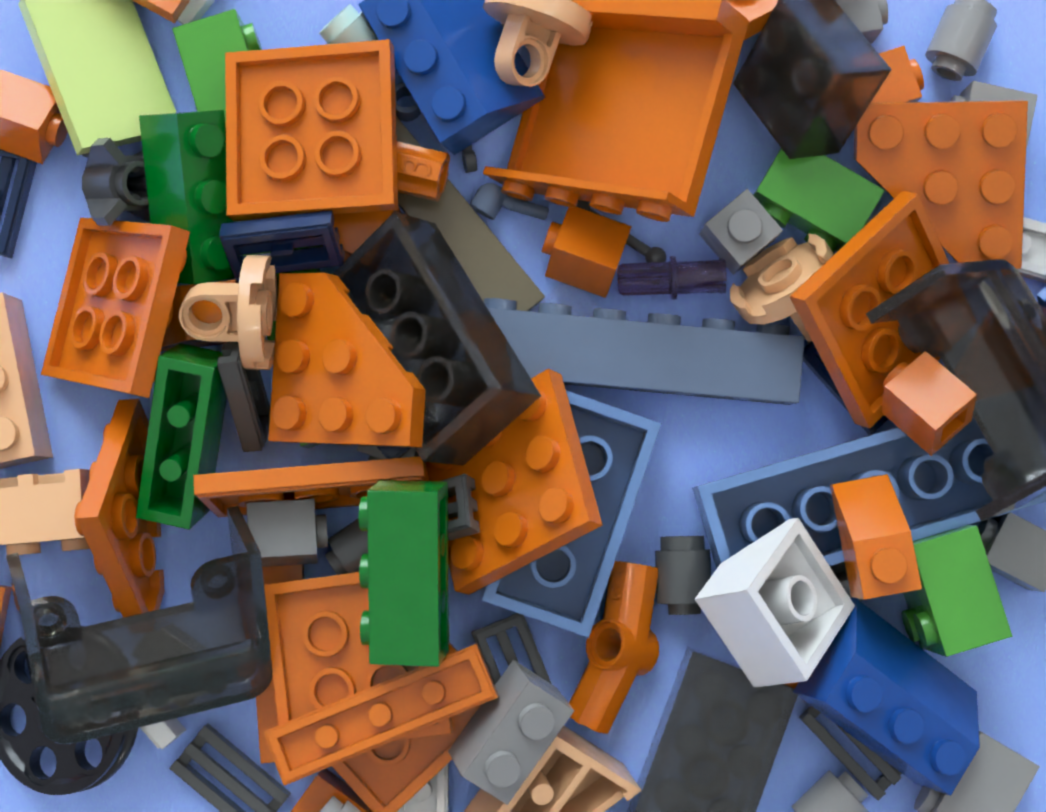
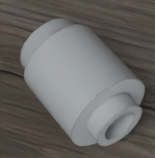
(962, 38)
(833, 795)

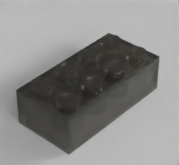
(441, 335)
(713, 740)

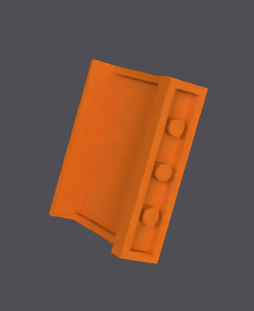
(630, 109)

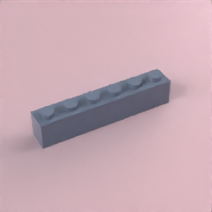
(655, 353)

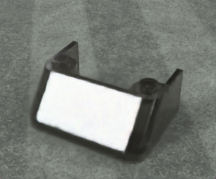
(994, 342)
(152, 662)

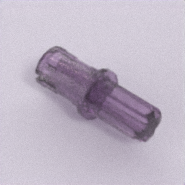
(672, 277)

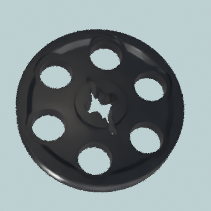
(22, 751)

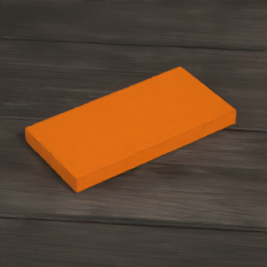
(328, 484)

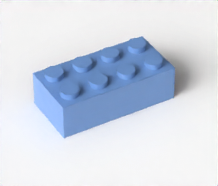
(571, 581)

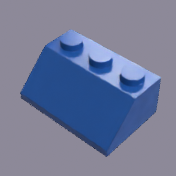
(449, 65)
(896, 701)

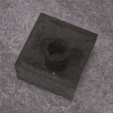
(810, 77)

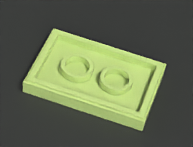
(97, 67)

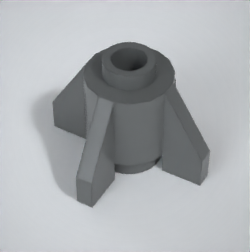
(114, 183)

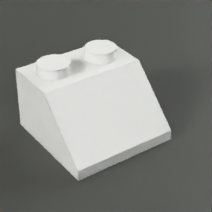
(776, 606)

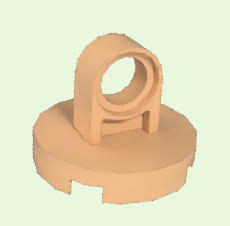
(538, 27)
(775, 277)
(246, 312)

